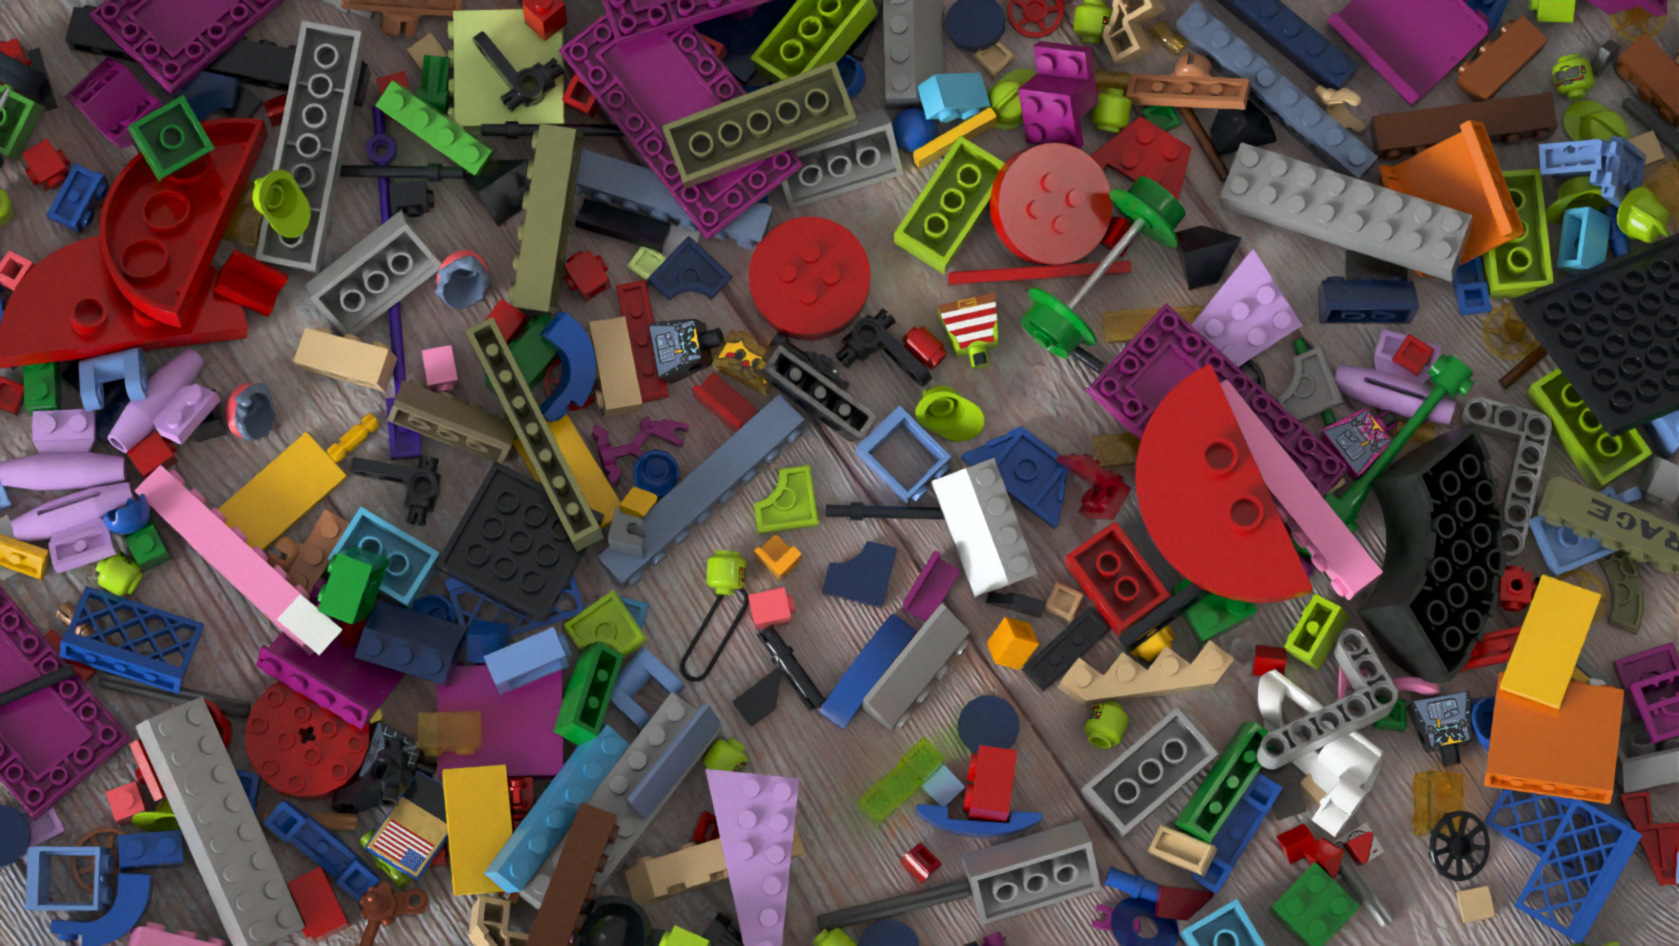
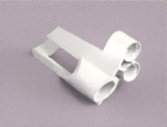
(1342, 768)

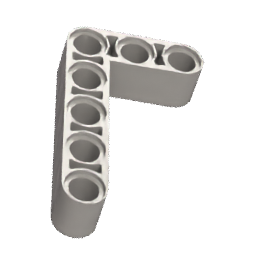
(1519, 469)
(1336, 713)

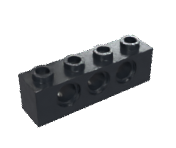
(815, 393)

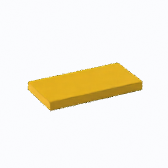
(583, 467)
(283, 493)
(1550, 641)
(476, 824)

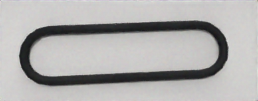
(721, 647)

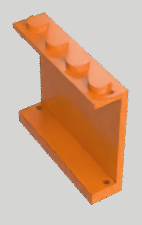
(1466, 178)
(1553, 749)

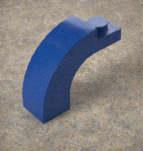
(577, 365)
(130, 906)

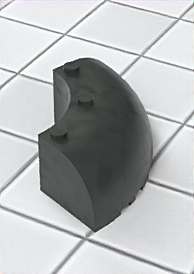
(1438, 555)

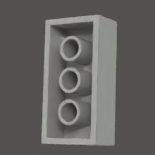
(1149, 773)

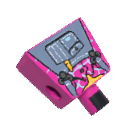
(1359, 439)

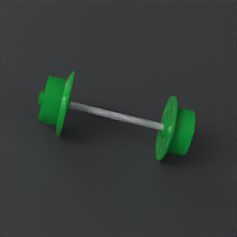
(1150, 211)

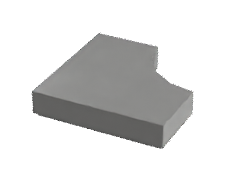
(1312, 386)

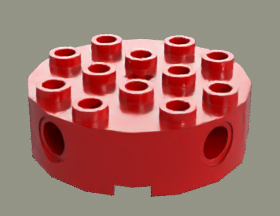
(296, 768)

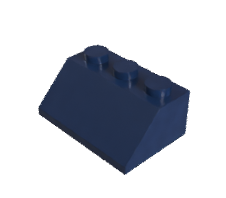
(1367, 301)
(411, 643)

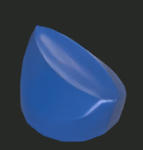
(1481, 719)

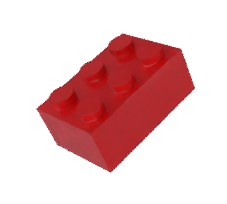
(1116, 578)
(992, 784)

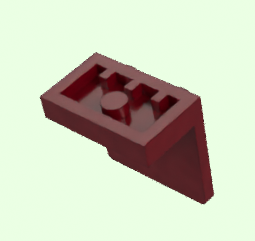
(1107, 489)

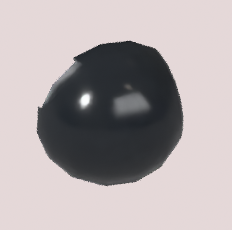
(614, 922)

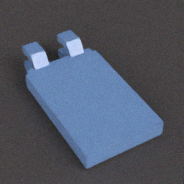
(1622, 170)
(1563, 548)

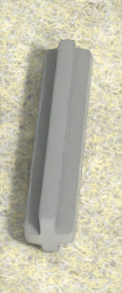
(1365, 890)

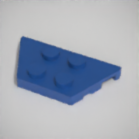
(1027, 472)

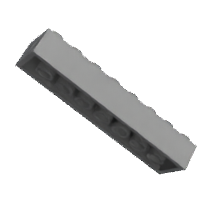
(315, 137)
(1346, 212)
(615, 790)
(219, 825)

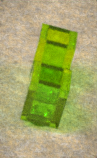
(901, 782)

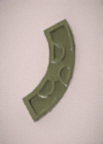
(1625, 590)

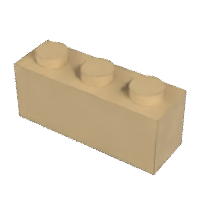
(345, 358)
(615, 368)

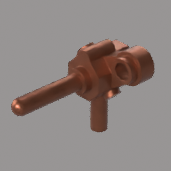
(383, 906)

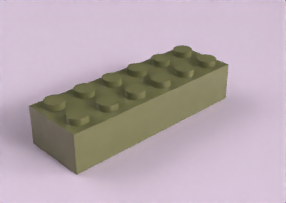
(760, 124)
(547, 218)

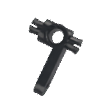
(541, 75)
(856, 349)
(417, 503)
(386, 780)

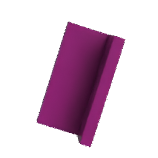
(930, 587)

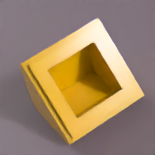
(637, 502)

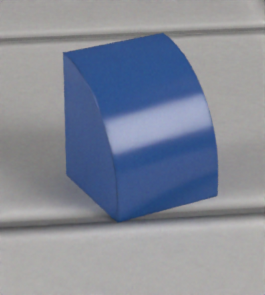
(485, 639)

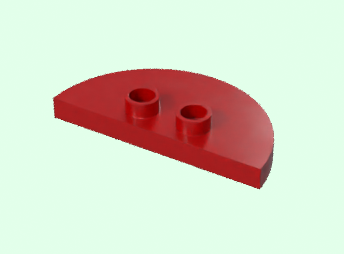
(168, 230)
(76, 311)
(1210, 500)

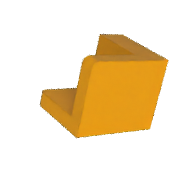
(778, 556)
(1012, 643)

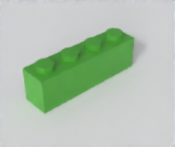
(436, 128)

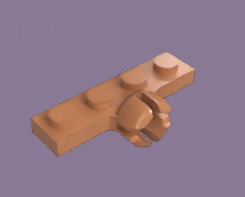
(403, 15)
(1189, 87)
(309, 560)

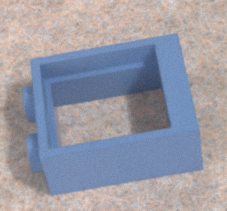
(1570, 159)
(882, 433)
(528, 660)
(39, 878)

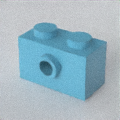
(953, 96)
(1583, 239)

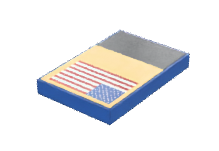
(413, 829)

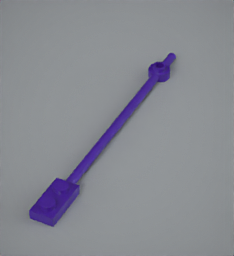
(402, 441)

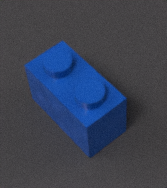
(150, 850)

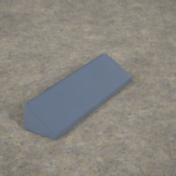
(673, 762)

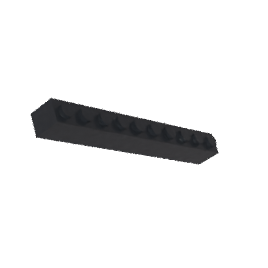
(253, 62)

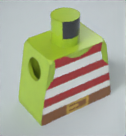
(971, 327)

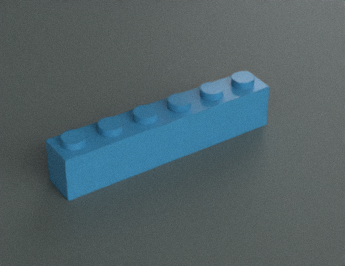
(555, 810)

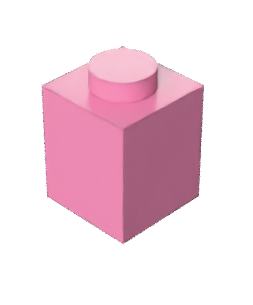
(441, 369)

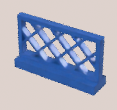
(457, 588)
(118, 659)
(1567, 803)
(1603, 883)

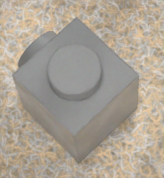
(1660, 481)

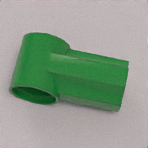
(435, 82)

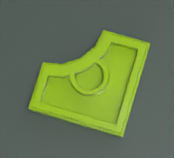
(790, 504)
(608, 623)

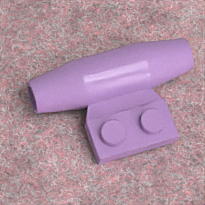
(1391, 385)
(171, 406)
(64, 455)
(74, 525)

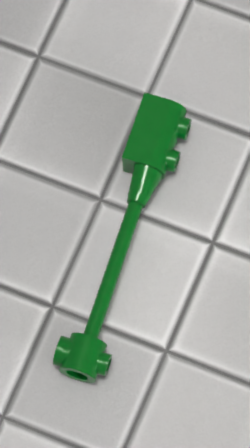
(1450, 378)

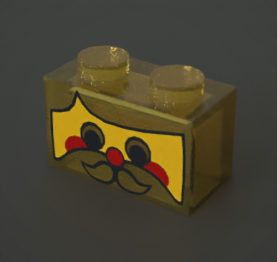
(739, 359)

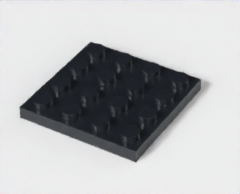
(513, 544)

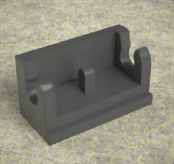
(626, 538)

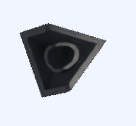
(1239, 126)
(501, 188)
(1204, 254)

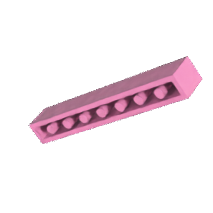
(1304, 508)
(222, 546)

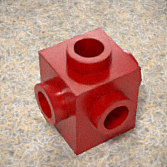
(1508, 597)

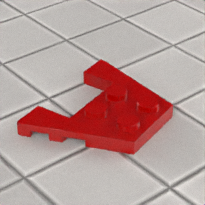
(1146, 152)
(1658, 841)

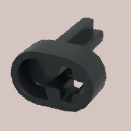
(722, 930)

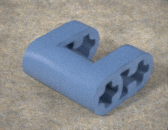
(111, 367)
(633, 678)

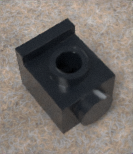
(411, 198)

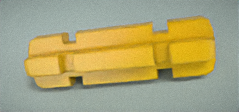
(353, 438)

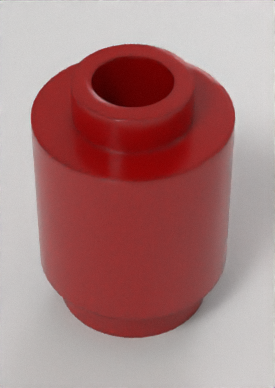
(924, 347)

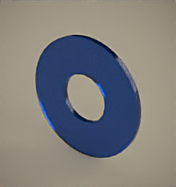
(1131, 908)

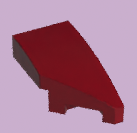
(1180, 902)

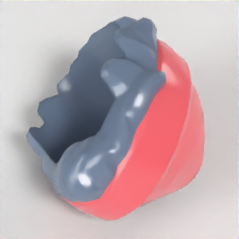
(463, 279)
(250, 411)

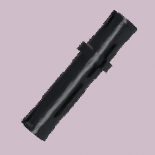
(794, 672)

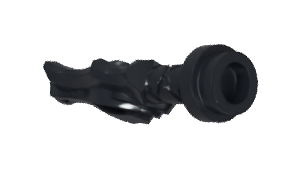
(818, 362)

